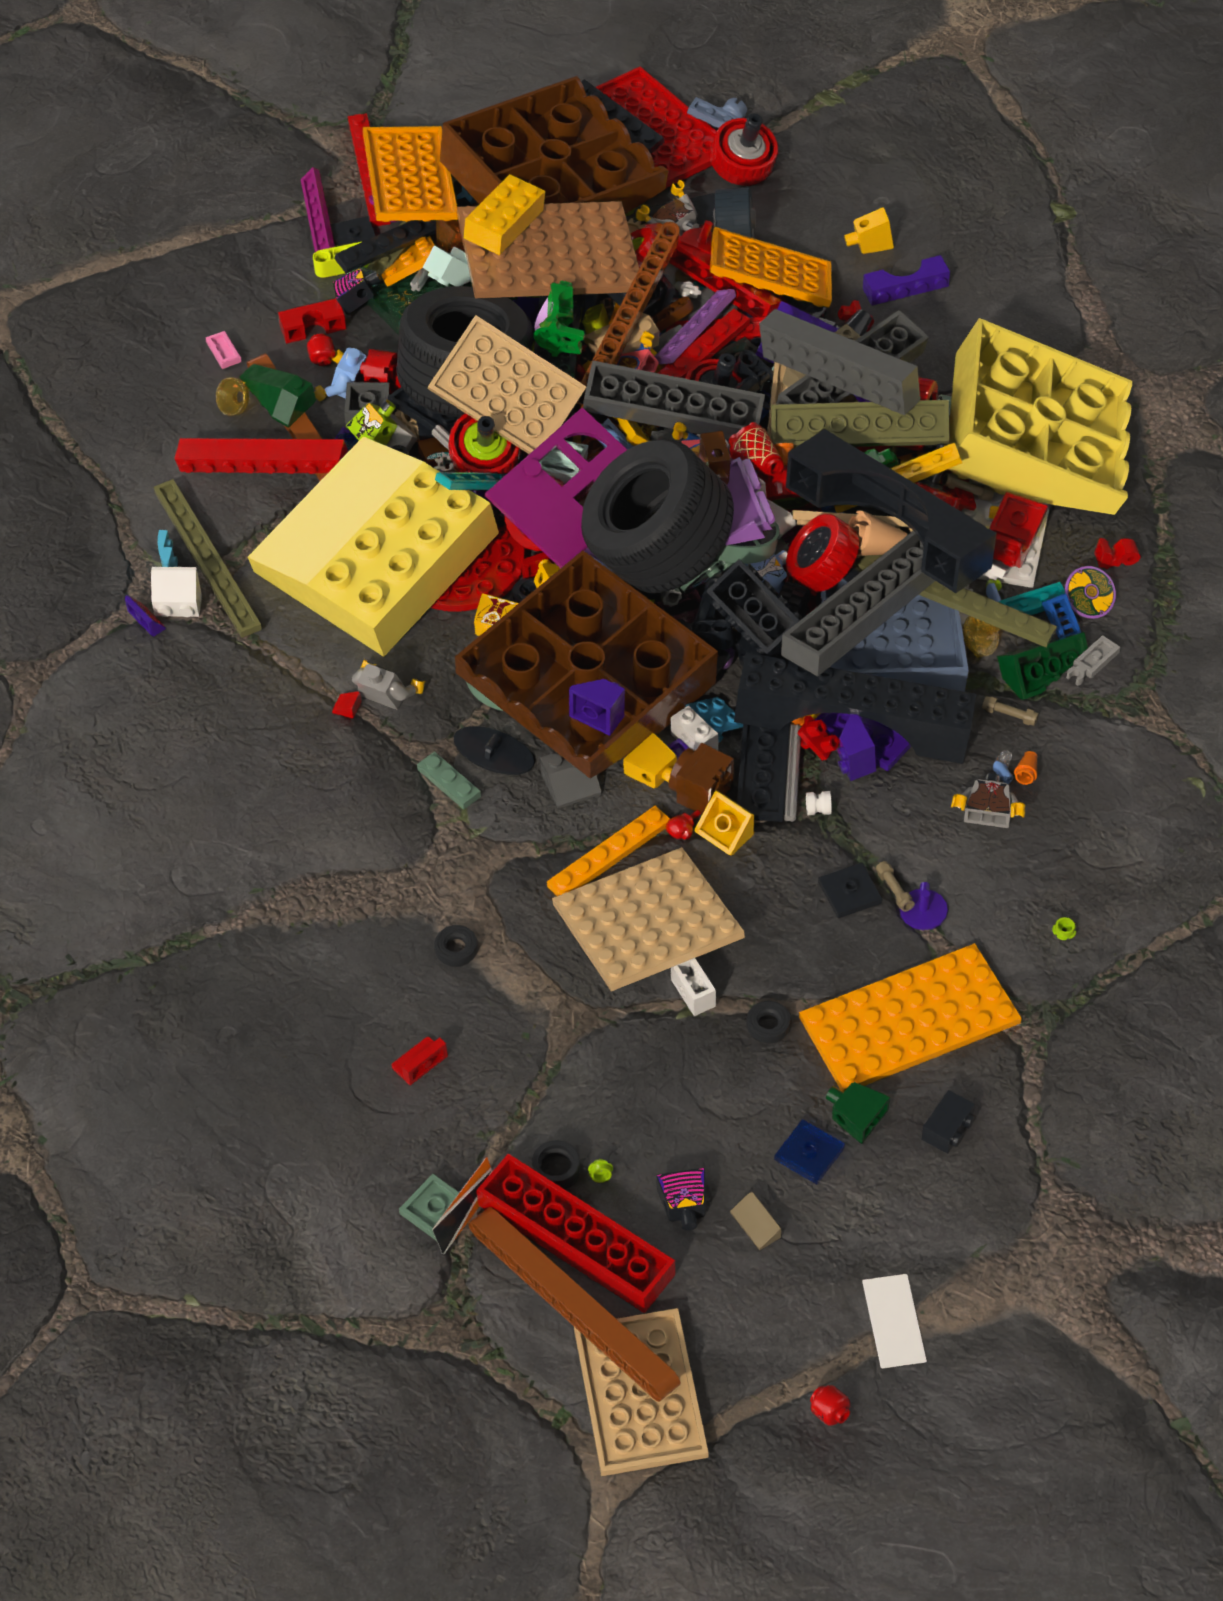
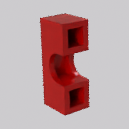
(325, 314)

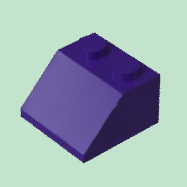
(597, 704)
(856, 749)

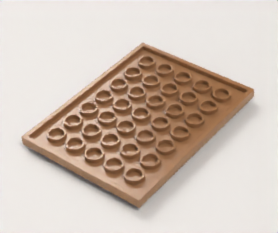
(564, 243)

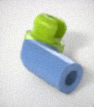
(992, 589)

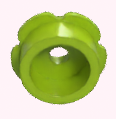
(1064, 924)
(600, 1170)

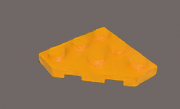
(409, 261)

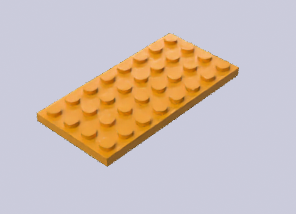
(408, 174)
(909, 1018)

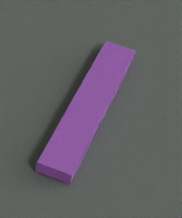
(695, 326)

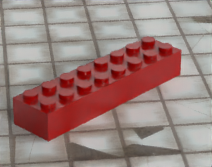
(577, 1233)

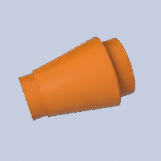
(1026, 770)

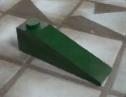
(280, 392)
(1036, 667)

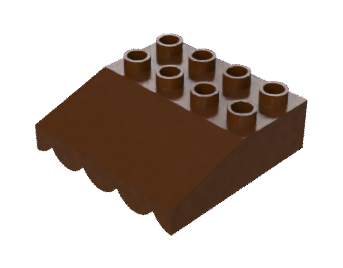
(555, 143)
(583, 630)

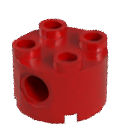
(380, 368)

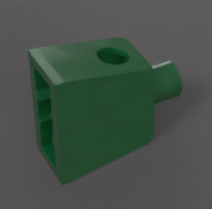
(858, 1109)

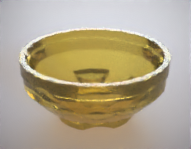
(227, 396)

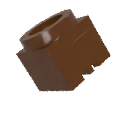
(699, 774)

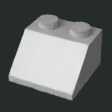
(176, 591)

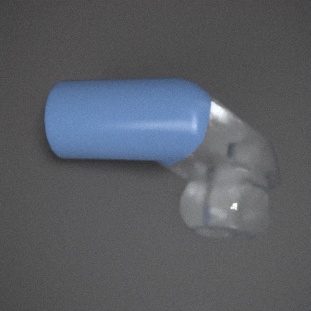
(1001, 766)

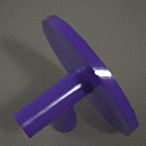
(928, 911)

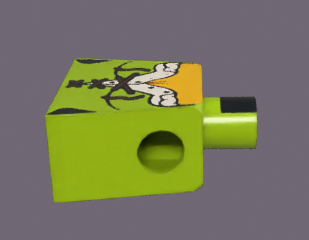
(374, 422)

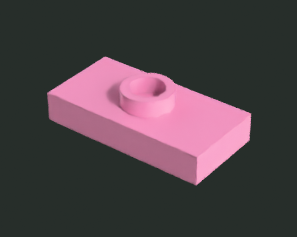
(223, 349)

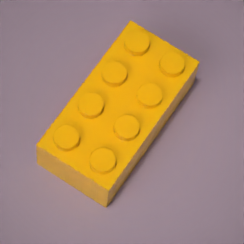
(504, 214)

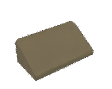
(756, 1221)

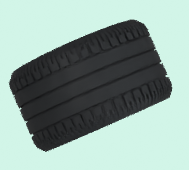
(433, 328)
(657, 516)

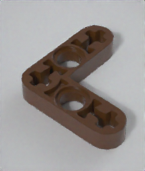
(672, 313)

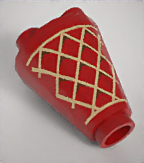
(755, 444)

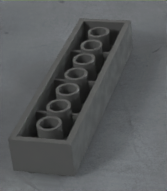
(893, 336)
(840, 361)
(669, 399)

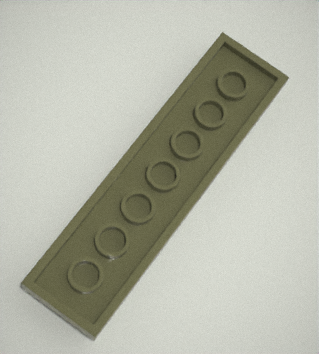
(862, 423)

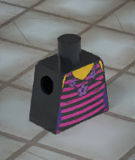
(355, 289)
(683, 1196)

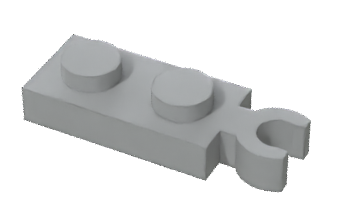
(1093, 659)

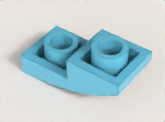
(165, 549)

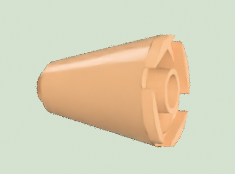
(874, 534)

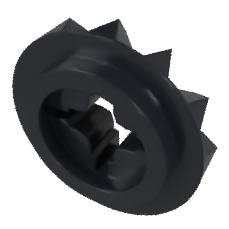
(521, 587)

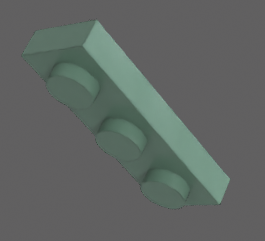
(449, 780)

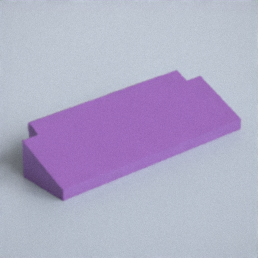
(751, 508)

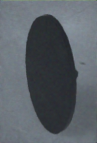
(493, 750)

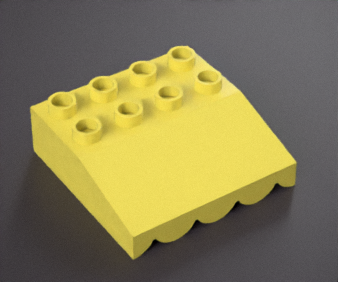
(1039, 422)
(375, 543)

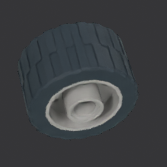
(735, 211)

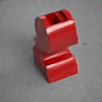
(1123, 552)

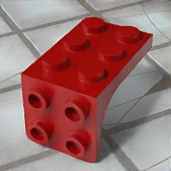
(1016, 528)

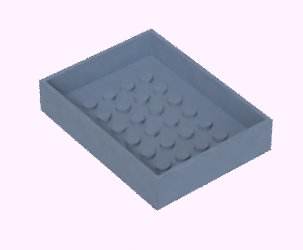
(914, 645)

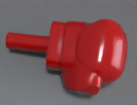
(681, 825)

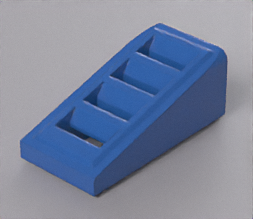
(1065, 607)

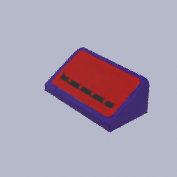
(144, 616)

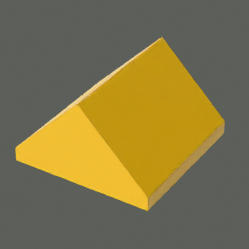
(725, 824)

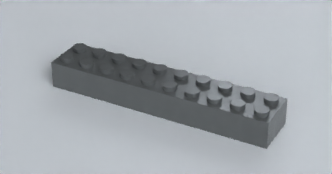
(857, 608)

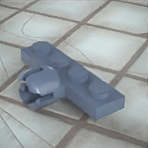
(717, 115)

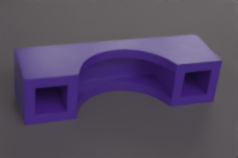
(884, 287)

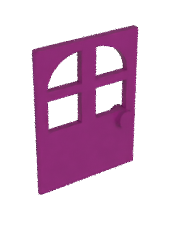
(540, 504)

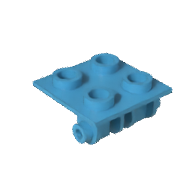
(716, 714)

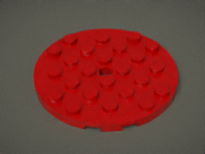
(490, 573)

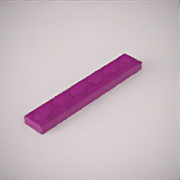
(317, 210)

